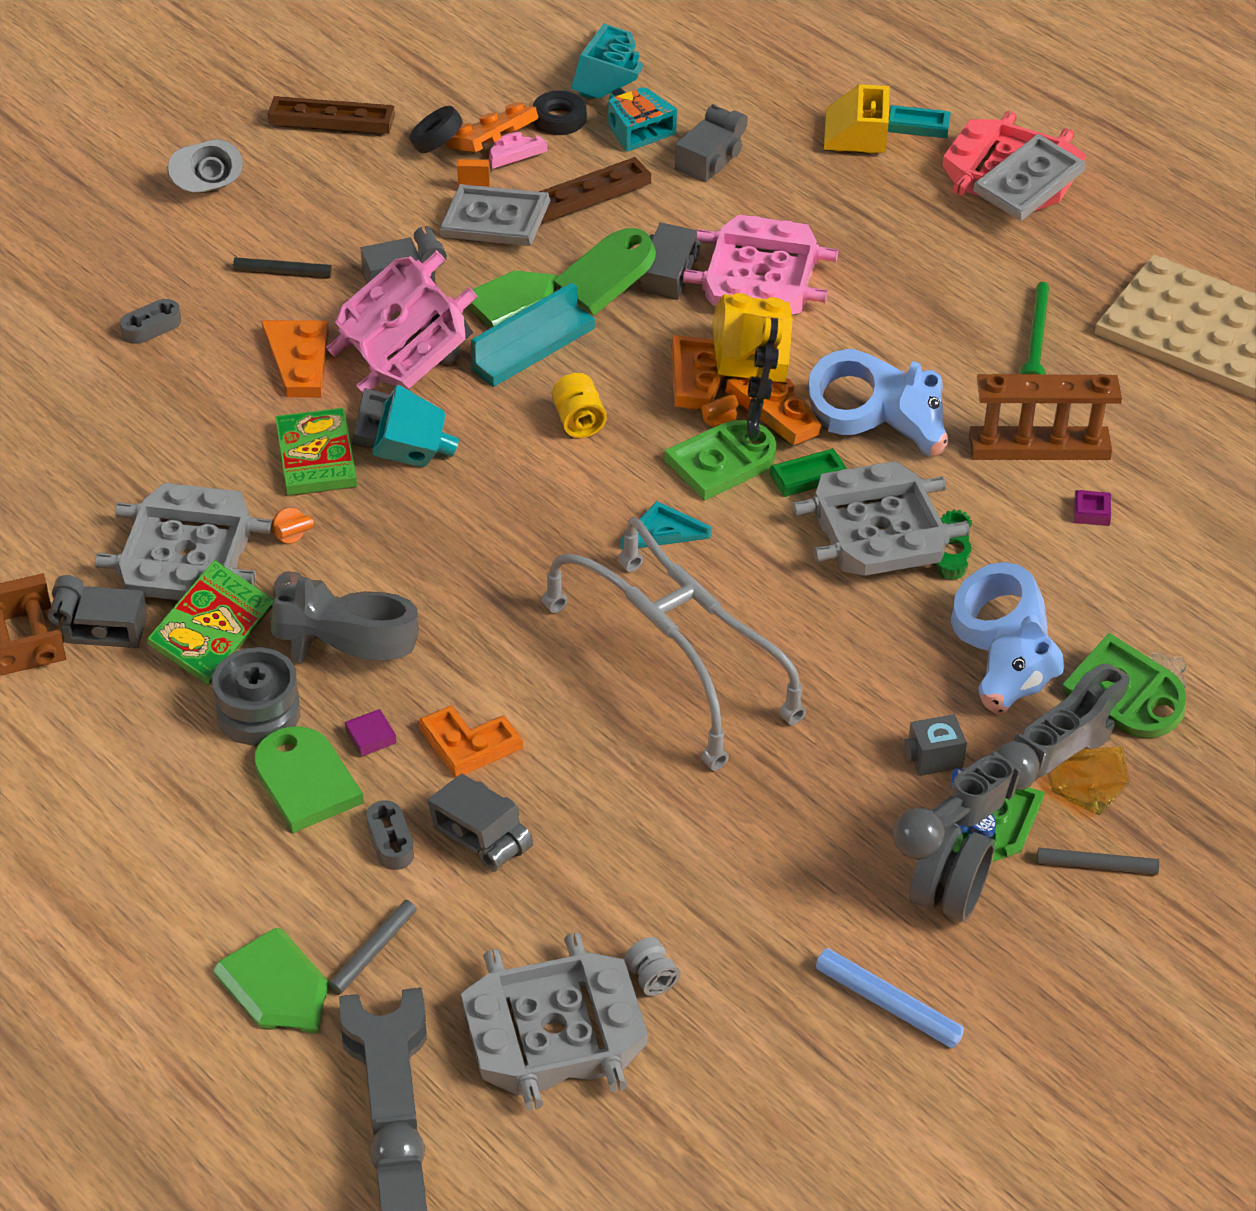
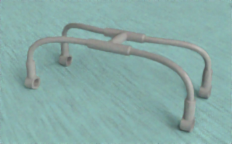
(555, 600)

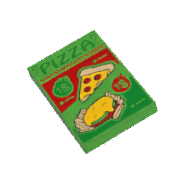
(315, 451)
(210, 621)

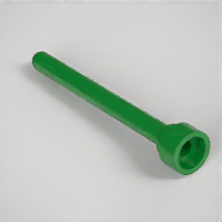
(1033, 364)

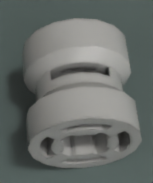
(649, 962)

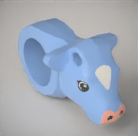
(904, 400)
(1018, 644)

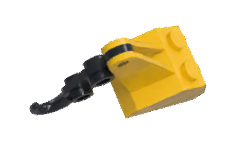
(755, 344)

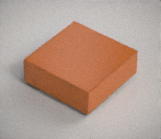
(473, 172)

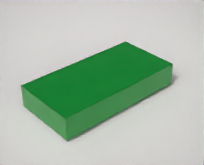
(804, 472)

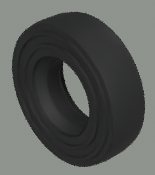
(560, 101)
(435, 129)

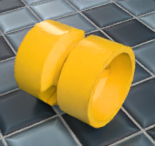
(579, 405)

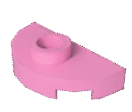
(515, 148)

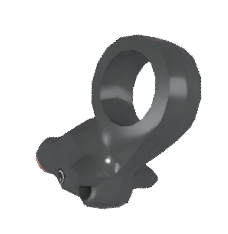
(357, 623)

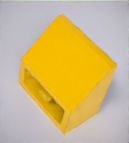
(858, 120)

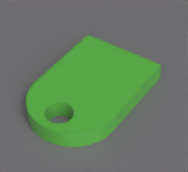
(609, 268)
(721, 458)
(1148, 688)
(307, 781)

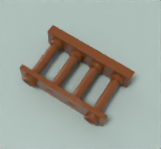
(1044, 442)
(27, 597)

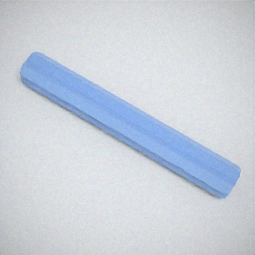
(890, 998)

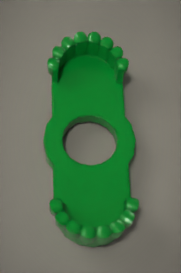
(955, 565)

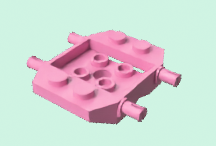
(785, 276)
(405, 288)

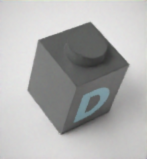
(935, 745)

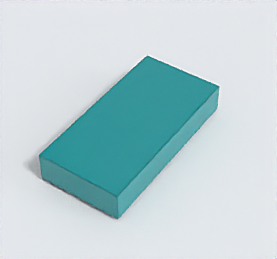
(918, 121)

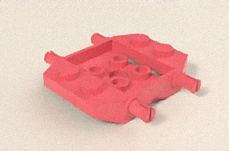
(978, 138)

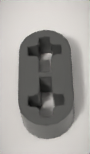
(150, 321)
(396, 833)

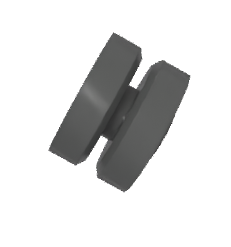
(255, 694)
(954, 874)

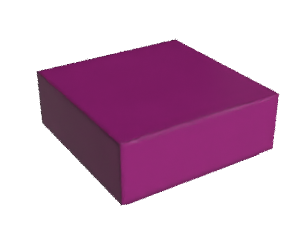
(1092, 507)
(370, 732)

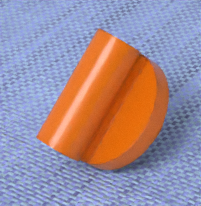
(720, 411)
(290, 525)

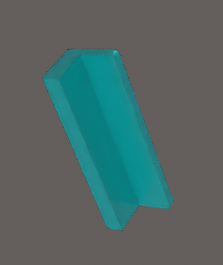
(529, 336)

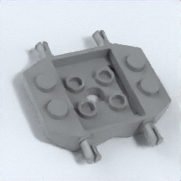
(912, 525)
(153, 547)
(547, 995)

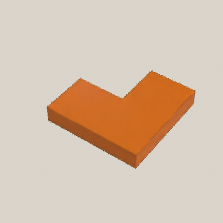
(468, 748)

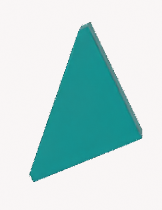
(671, 526)

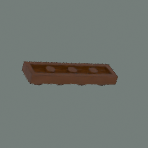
(331, 114)
(595, 187)

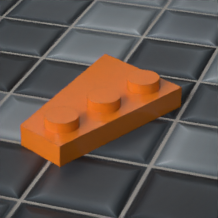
(472, 136)
(299, 354)
(694, 371)
(783, 410)

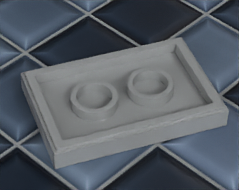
(1029, 177)
(495, 215)

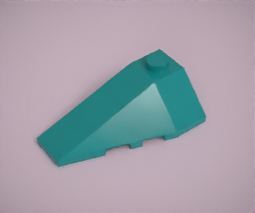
(607, 63)

